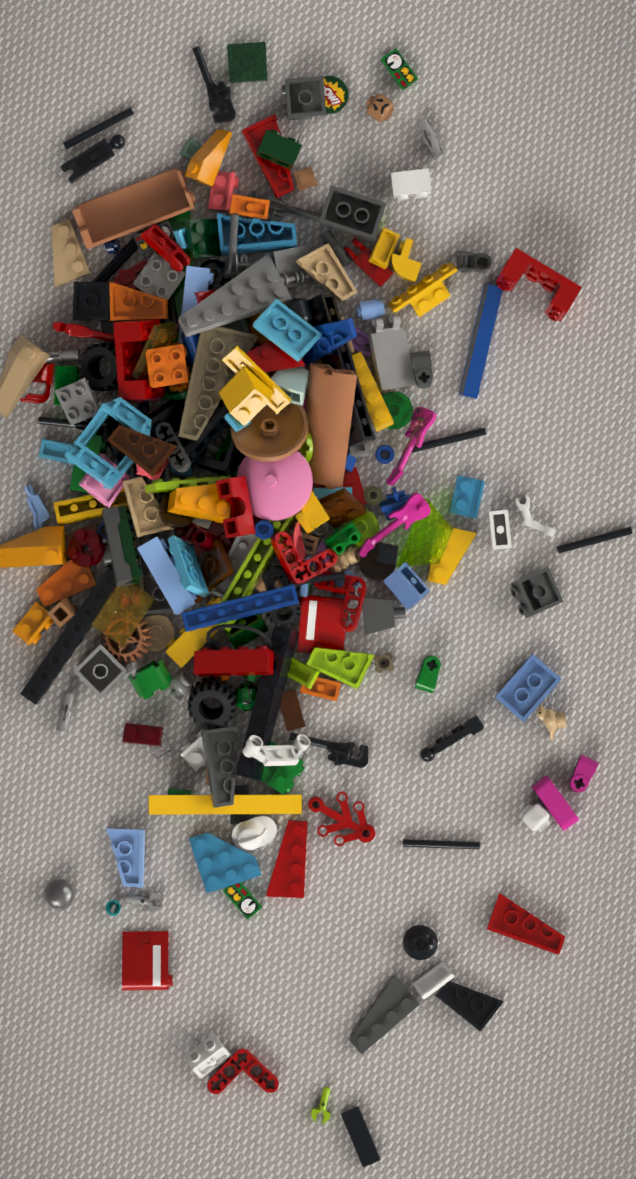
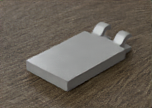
(391, 355)

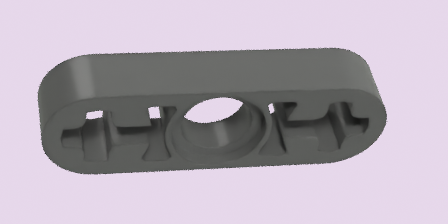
(180, 451)

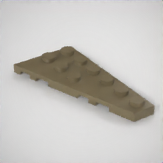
(209, 377)

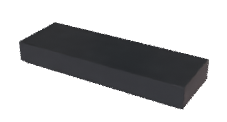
(360, 1136)

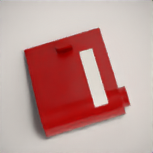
(320, 623)
(145, 963)

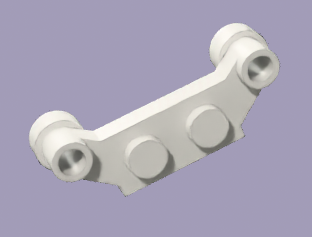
(276, 755)

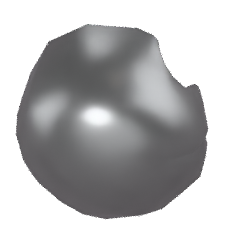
(59, 894)

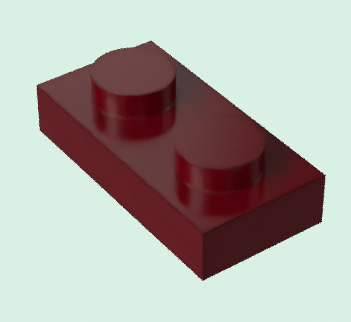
(143, 734)

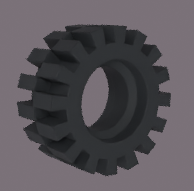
(288, 618)

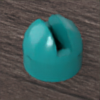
(109, 905)

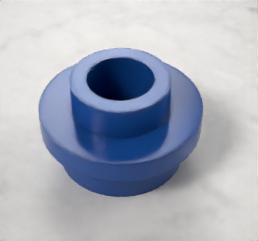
(384, 448)

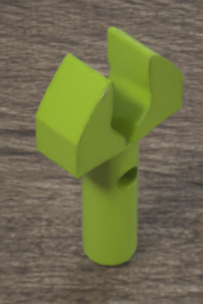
(322, 1106)

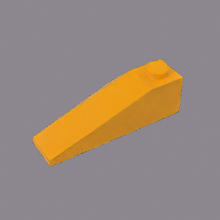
(36, 548)

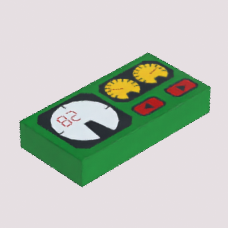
(399, 69)
(243, 899)

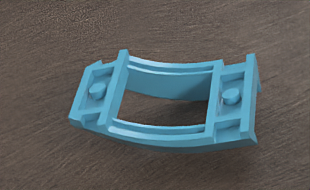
(91, 462)

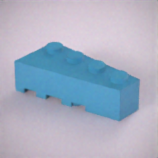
(256, 235)

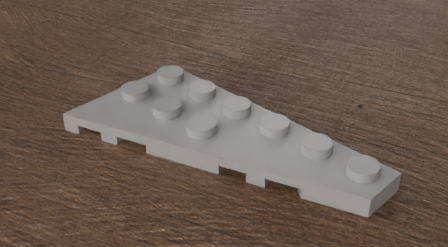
(238, 299)

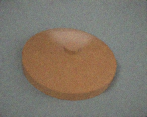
(273, 435)

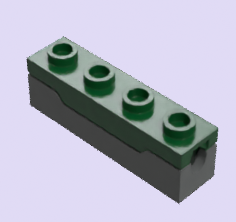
(120, 546)

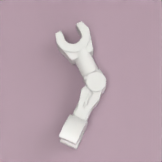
(524, 508)

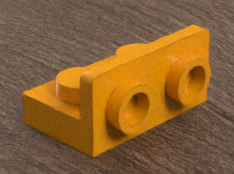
(33, 624)

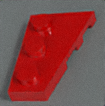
(272, 358)

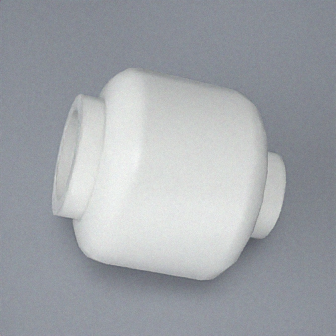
(536, 817)

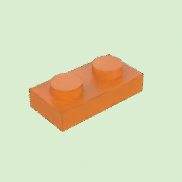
(249, 206)
(323, 688)

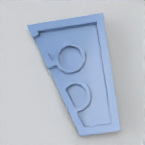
(130, 854)

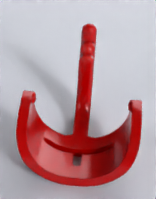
(45, 376)

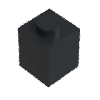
(387, 554)

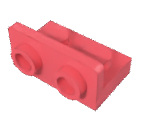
(221, 191)

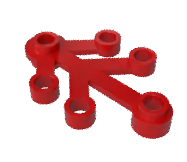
(344, 821)

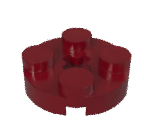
(76, 548)

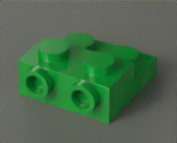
(281, 777)

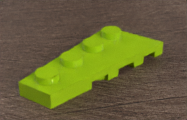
(160, 486)

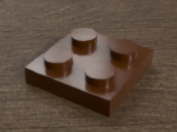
(341, 507)

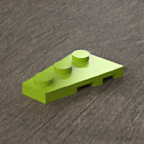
(341, 664)

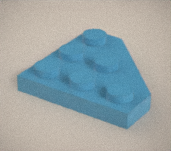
(221, 862)

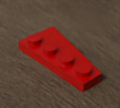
(289, 869)

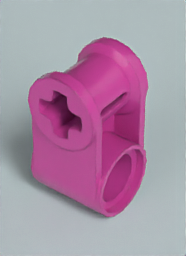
(583, 770)

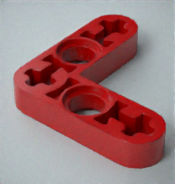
(297, 565)
(347, 589)
(246, 1067)

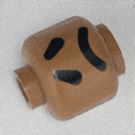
(379, 107)

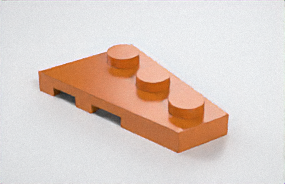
(135, 304)
(65, 583)

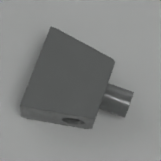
(380, 614)

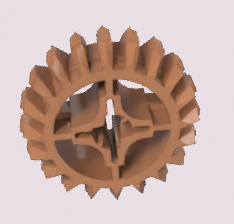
(142, 642)

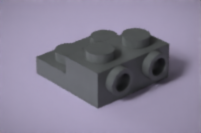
(304, 98)
(536, 592)

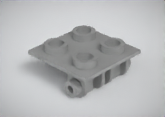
(288, 269)
(159, 278)
(78, 401)

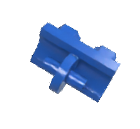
(394, 501)

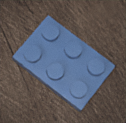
(528, 687)

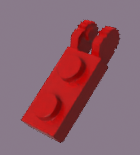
(166, 247)
(375, 272)

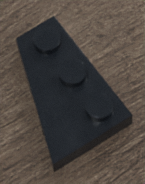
(469, 1004)

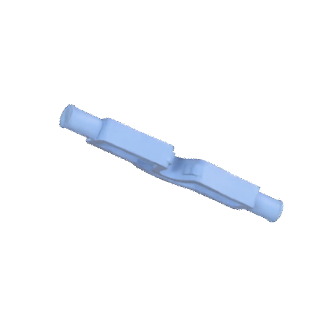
(37, 507)

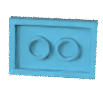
(287, 330)
(188, 566)

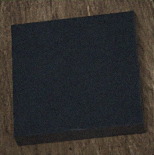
(91, 301)

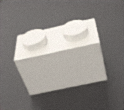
(411, 183)
(499, 530)

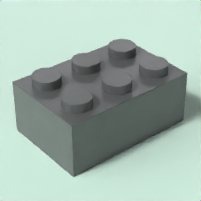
(352, 214)

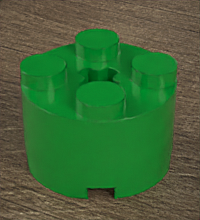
(151, 678)

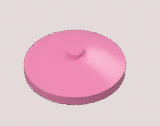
(277, 487)

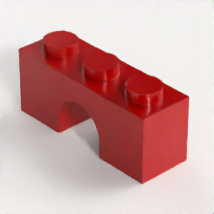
(241, 517)

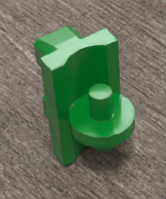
(343, 537)

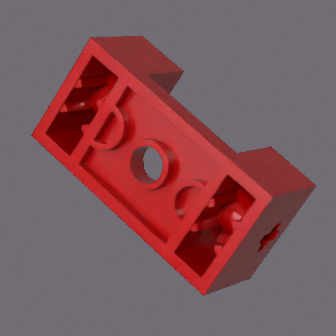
(535, 271)
(128, 350)

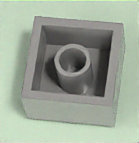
(101, 671)

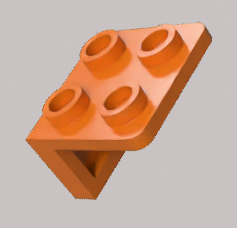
(167, 365)

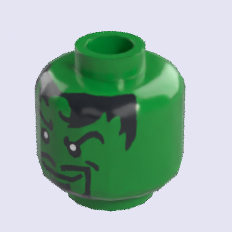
(246, 696)

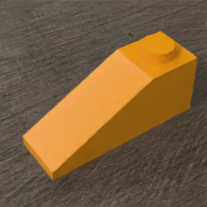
(207, 160)

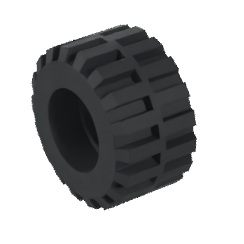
(90, 366)
(209, 716)

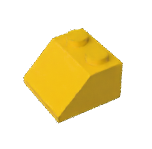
(245, 395)

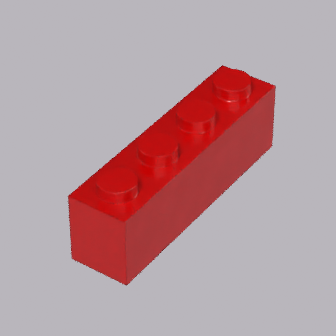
(233, 662)

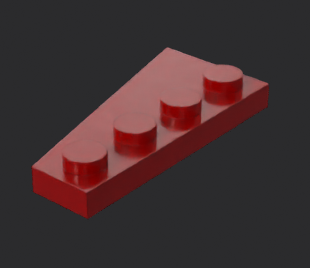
(277, 176)
(521, 925)

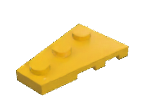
(453, 553)

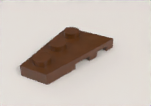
(142, 449)
(215, 567)

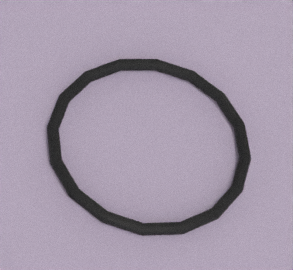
(236, 626)

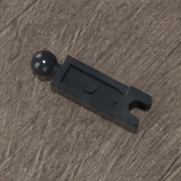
(93, 157)
(472, 726)

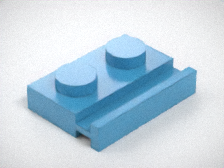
(467, 496)

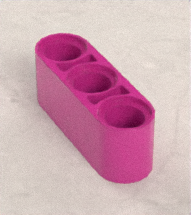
(555, 803)

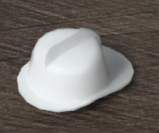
(254, 833)

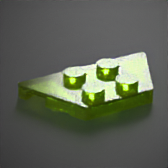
(426, 540)

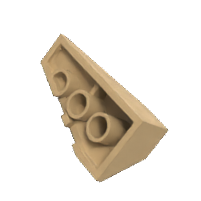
(20, 369)

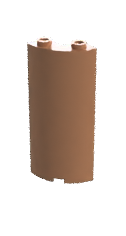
(133, 207)
(329, 421)

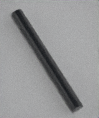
(98, 128)
(450, 439)
(594, 540)
(441, 844)

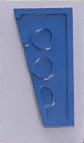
(333, 336)

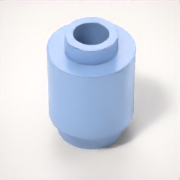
(370, 309)

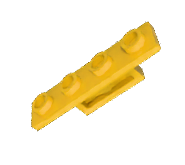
(426, 293)

